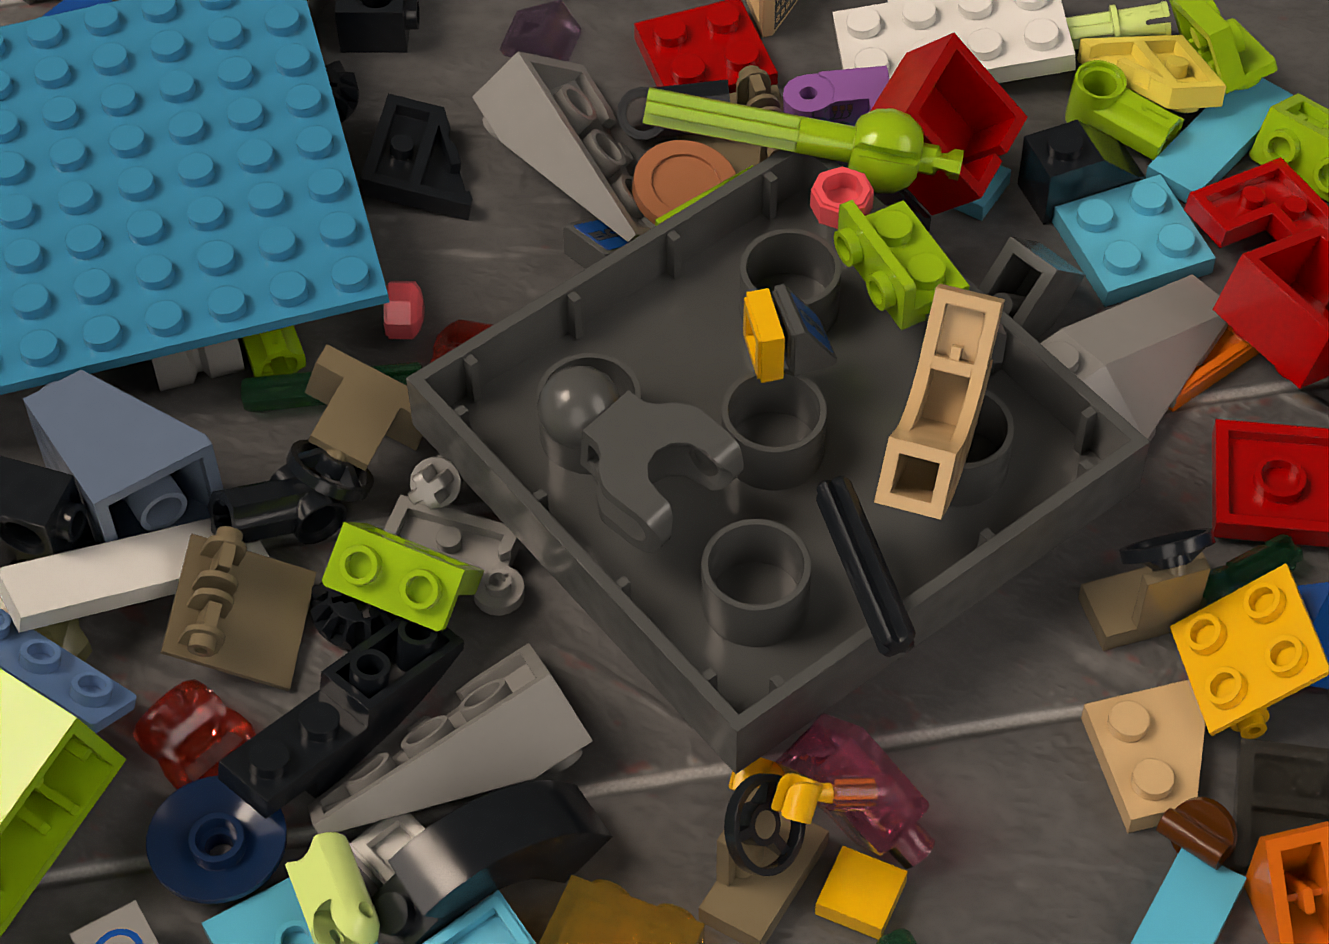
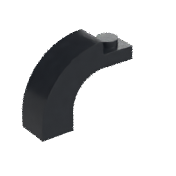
(484, 846)

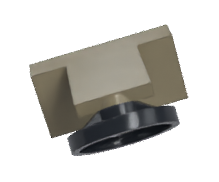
(358, 416)
(1153, 597)
(758, 863)

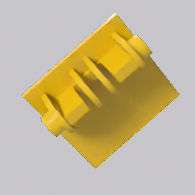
(1250, 652)

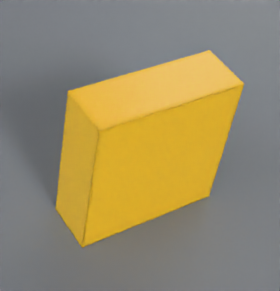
(763, 335)
(861, 892)

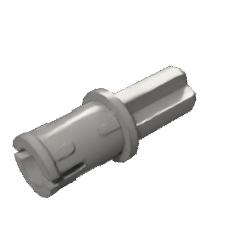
(434, 482)

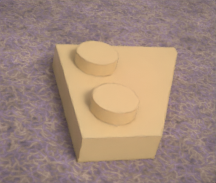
(1148, 749)

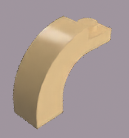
(944, 403)

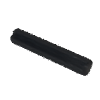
(865, 566)

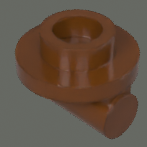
(1201, 829)

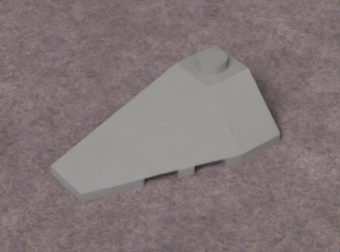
(501, 734)

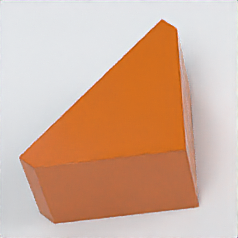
(1291, 885)

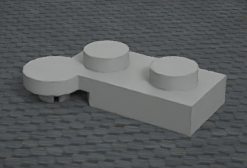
(471, 540)

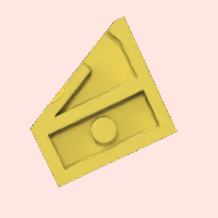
(1160, 69)

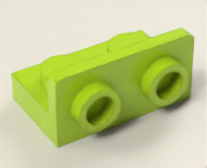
(1223, 44)
(1299, 135)
(895, 260)
(398, 575)

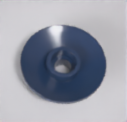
(197, 821)

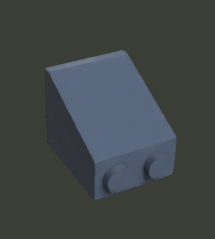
(127, 458)

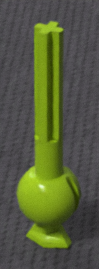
(881, 144)

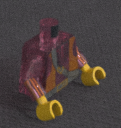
(853, 784)

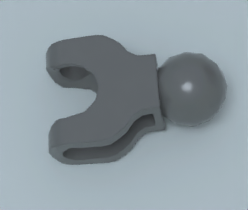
(634, 445)

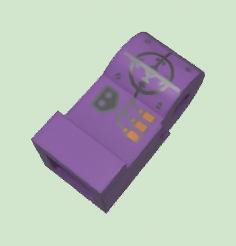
(835, 94)

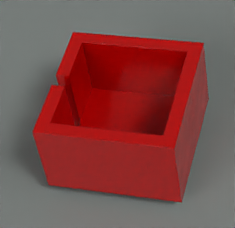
(957, 109)
(1282, 304)

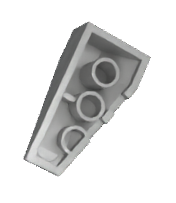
(561, 127)
(1143, 349)

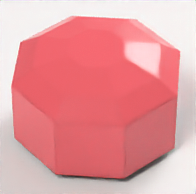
(838, 187)
(405, 310)

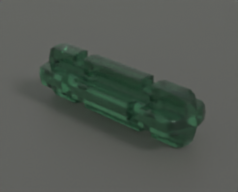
(1251, 566)

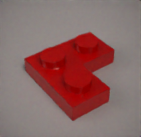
(1256, 201)

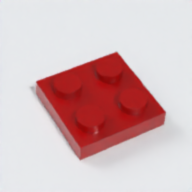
(702, 45)
(1270, 482)

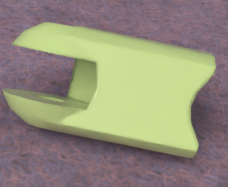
(334, 893)

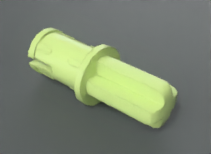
(1119, 23)

